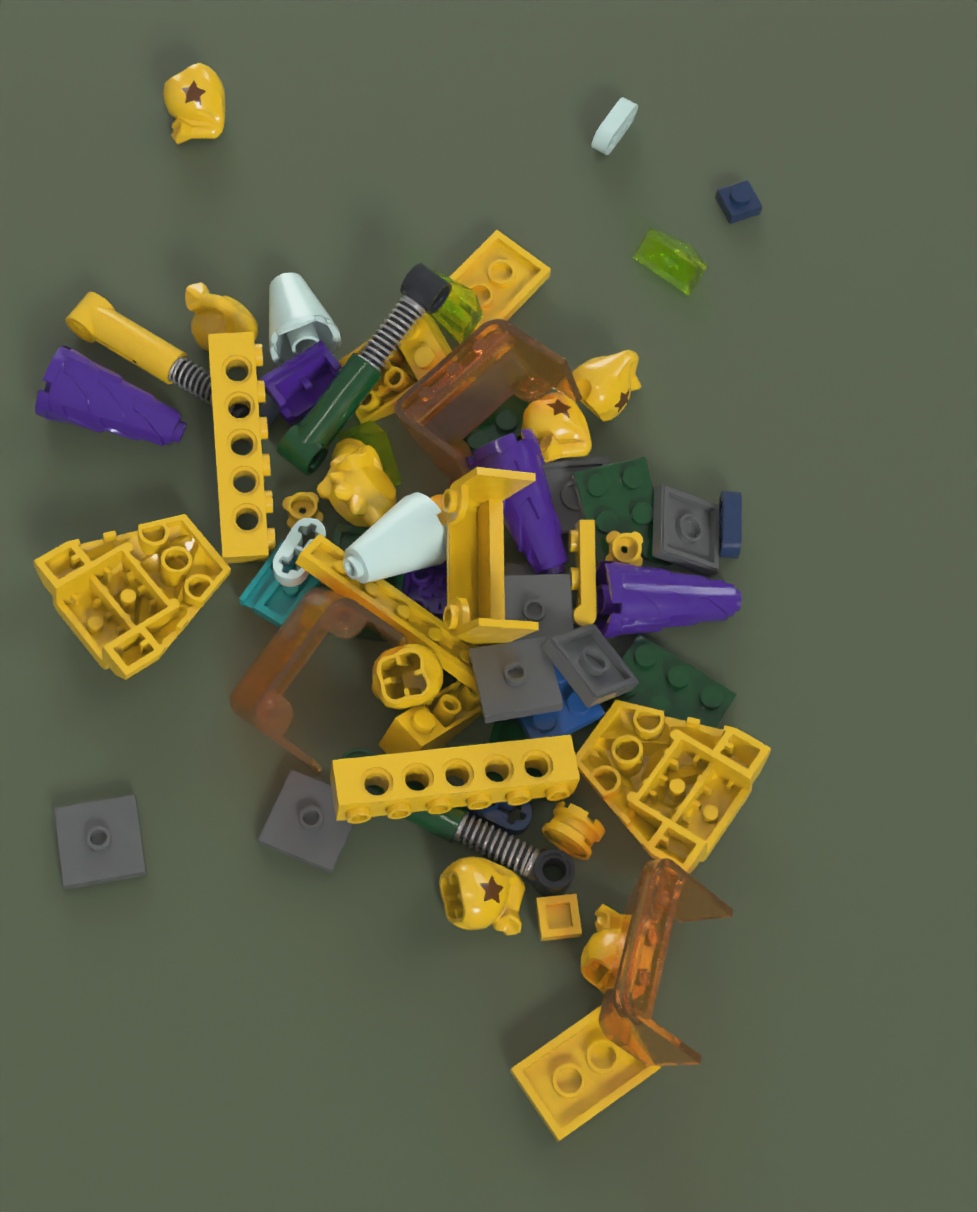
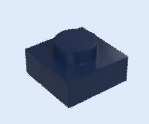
(738, 201)

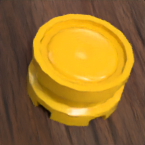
(573, 830)

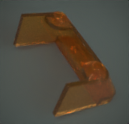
(473, 384)
(259, 692)
(625, 1016)

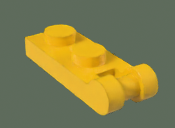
(584, 574)

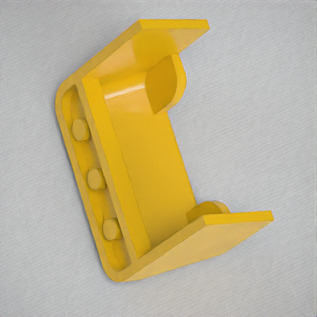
(477, 557)

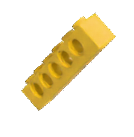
(225, 353)
(550, 755)

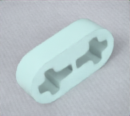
(614, 126)
(293, 547)

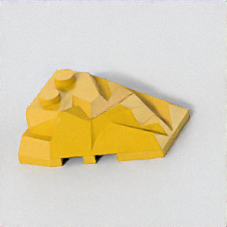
(133, 589)
(670, 778)

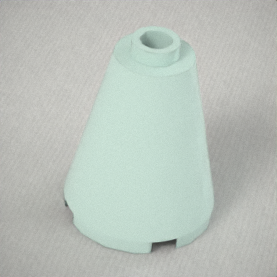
(297, 319)
(399, 542)

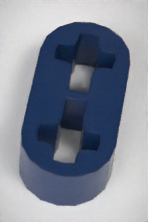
(730, 524)
(499, 818)

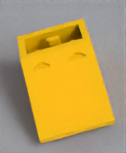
(412, 360)

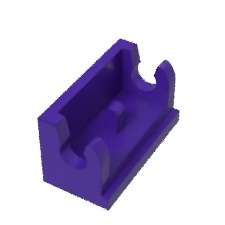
(301, 381)

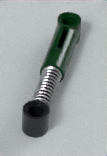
(309, 442)
(459, 826)

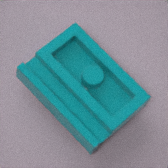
(270, 598)

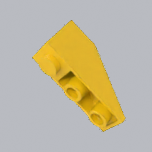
(433, 722)

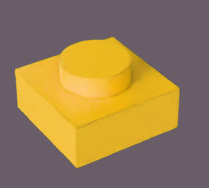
(558, 917)

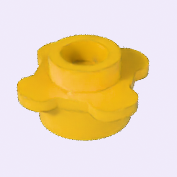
(298, 501)
(631, 541)

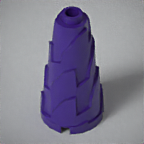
(101, 401)
(529, 512)
(651, 598)

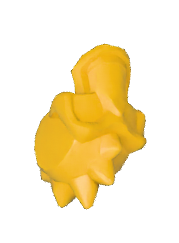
(357, 484)

